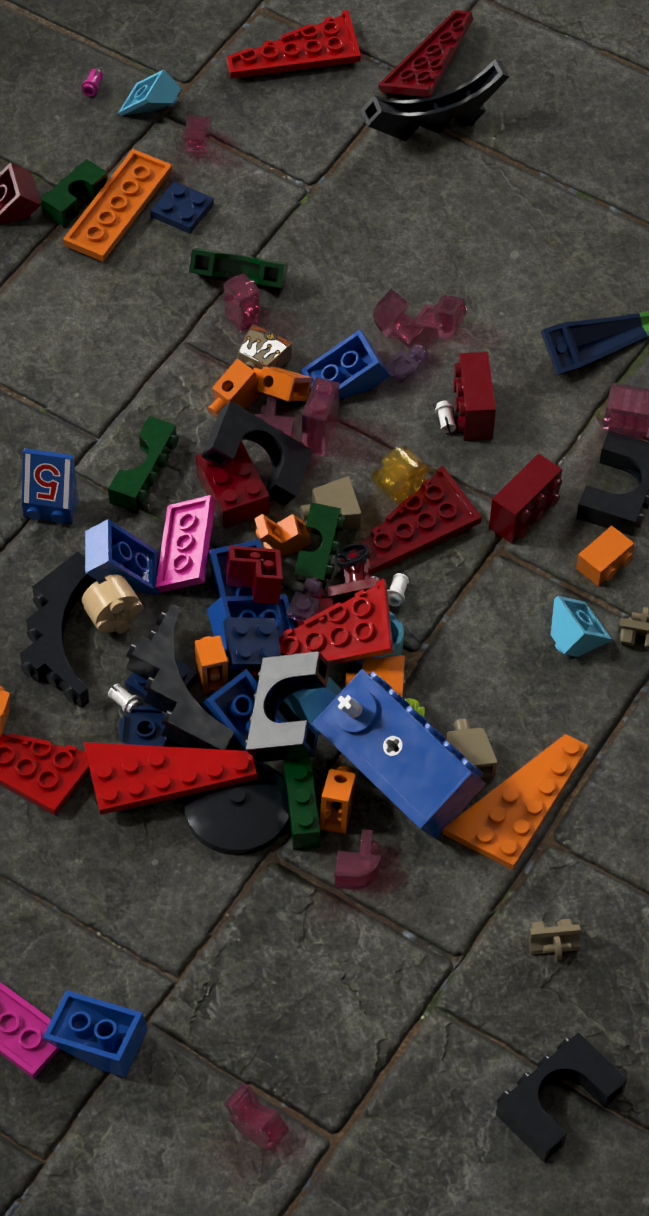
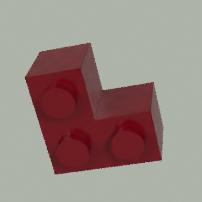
(256, 569)

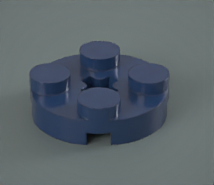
(139, 717)

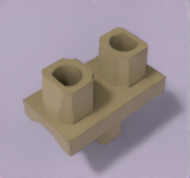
(630, 628)
(554, 939)

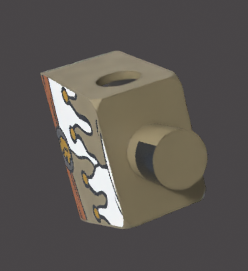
(264, 349)

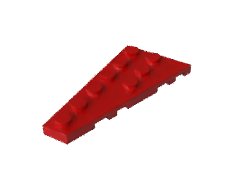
(300, 49)
(345, 630)
(41, 770)
(145, 775)

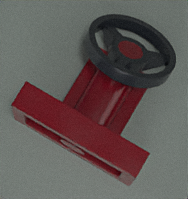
(355, 572)

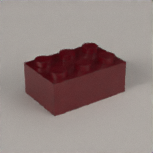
(474, 396)
(235, 488)
(525, 498)

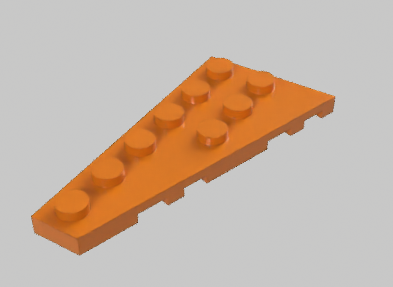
(513, 812)

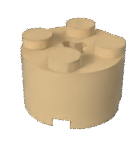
(112, 604)

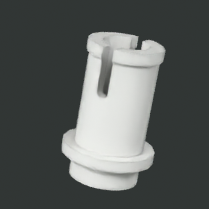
(445, 413)
(397, 589)
(124, 698)

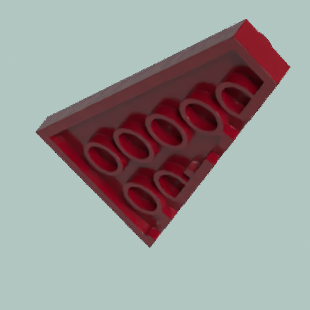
(427, 62)
(420, 522)

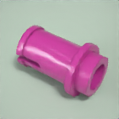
(90, 86)

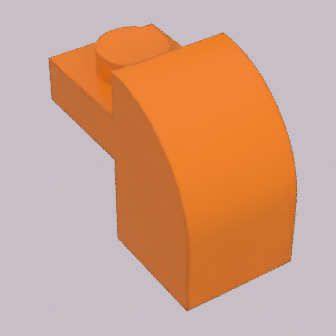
(287, 535)

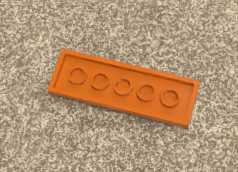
(117, 205)

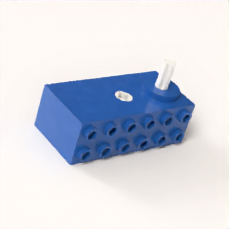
(400, 752)

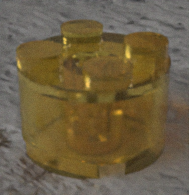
(400, 474)

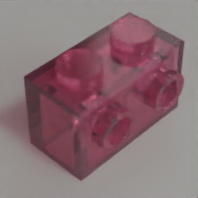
(241, 302)

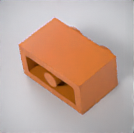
(605, 556)
(211, 663)

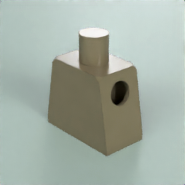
(339, 495)
(474, 746)

